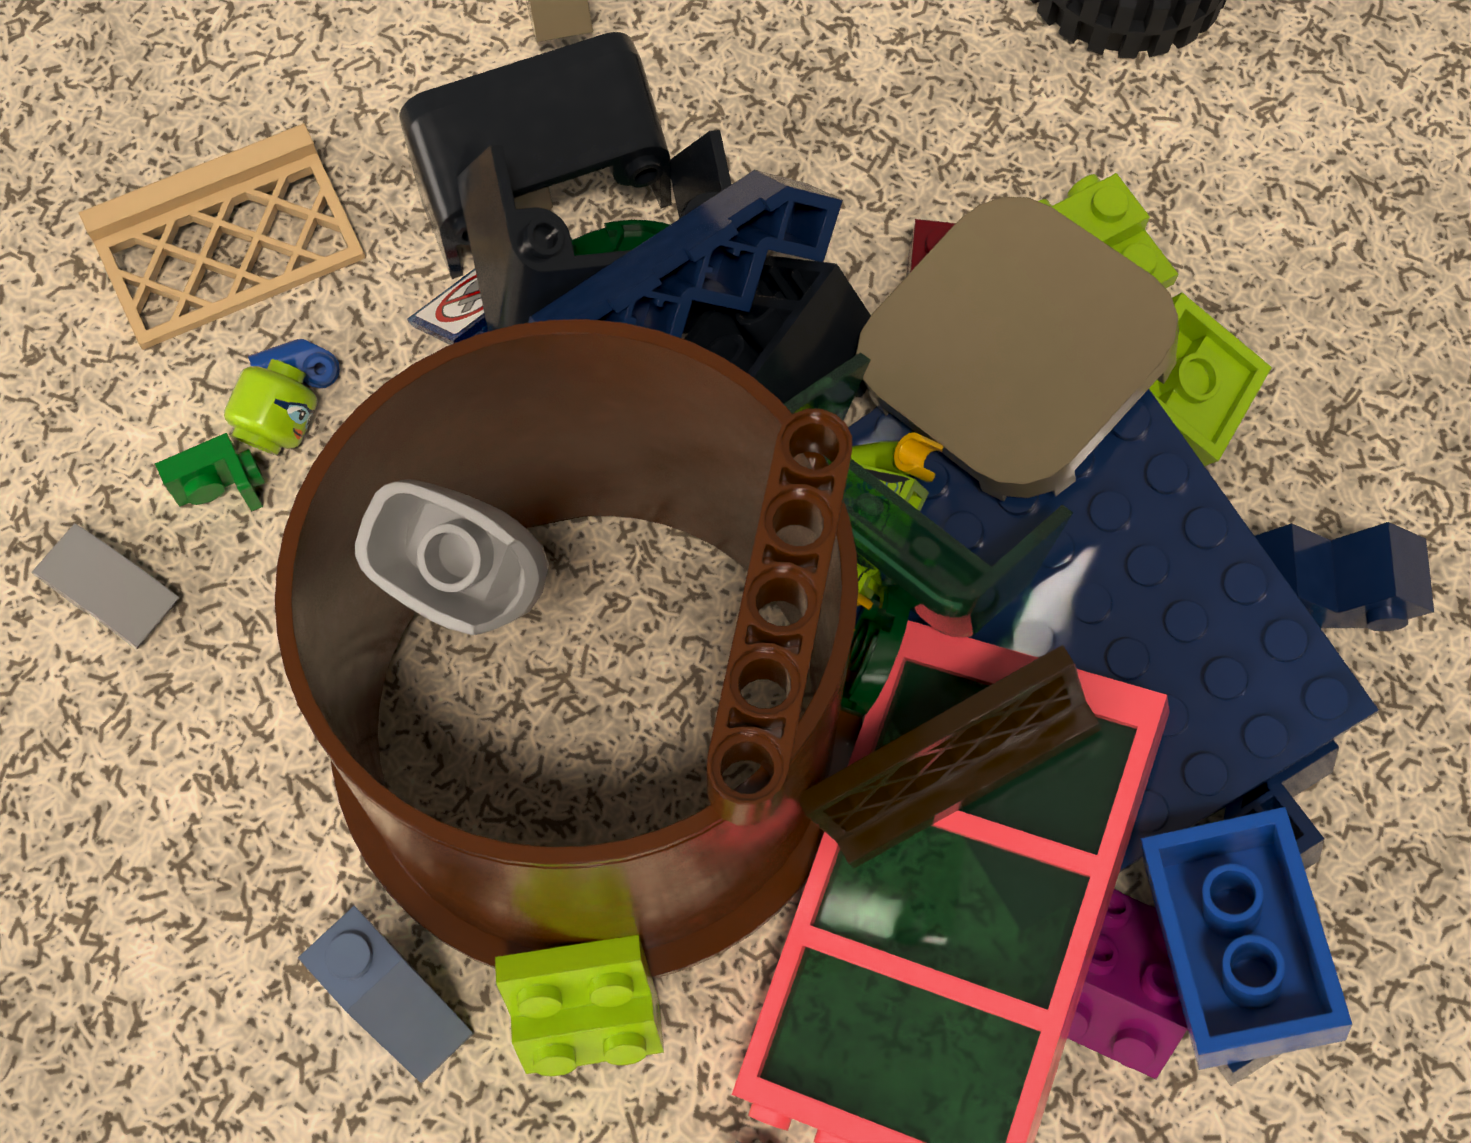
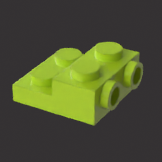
(1117, 219)
(1209, 383)
(581, 1005)

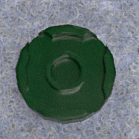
(873, 651)

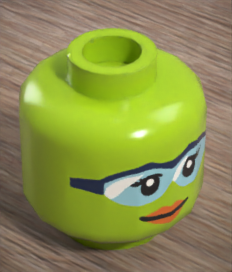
(270, 407)

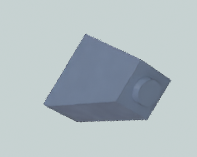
(385, 994)

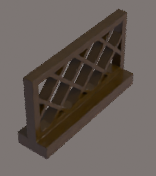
(953, 758)

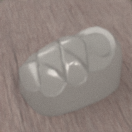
(450, 556)

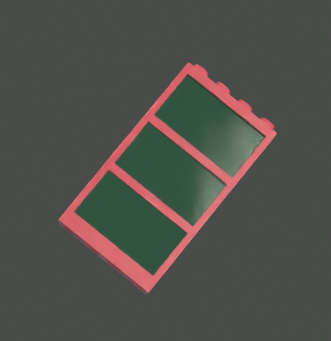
(950, 967)

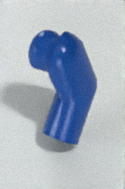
(317, 363)

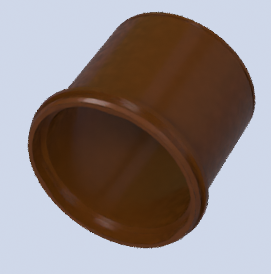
(553, 431)

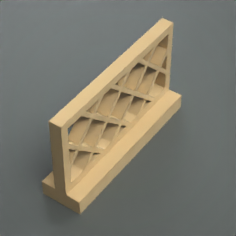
(213, 189)

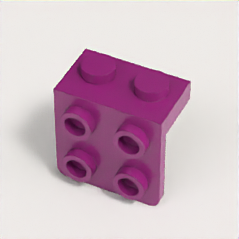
(1130, 992)

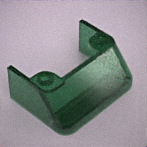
(911, 552)

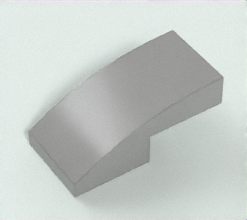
(105, 585)

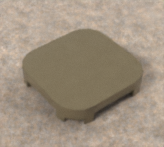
(1019, 345)

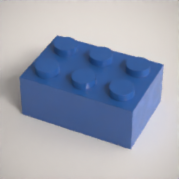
(1244, 939)

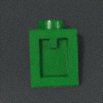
(205, 471)

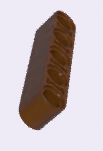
(771, 651)

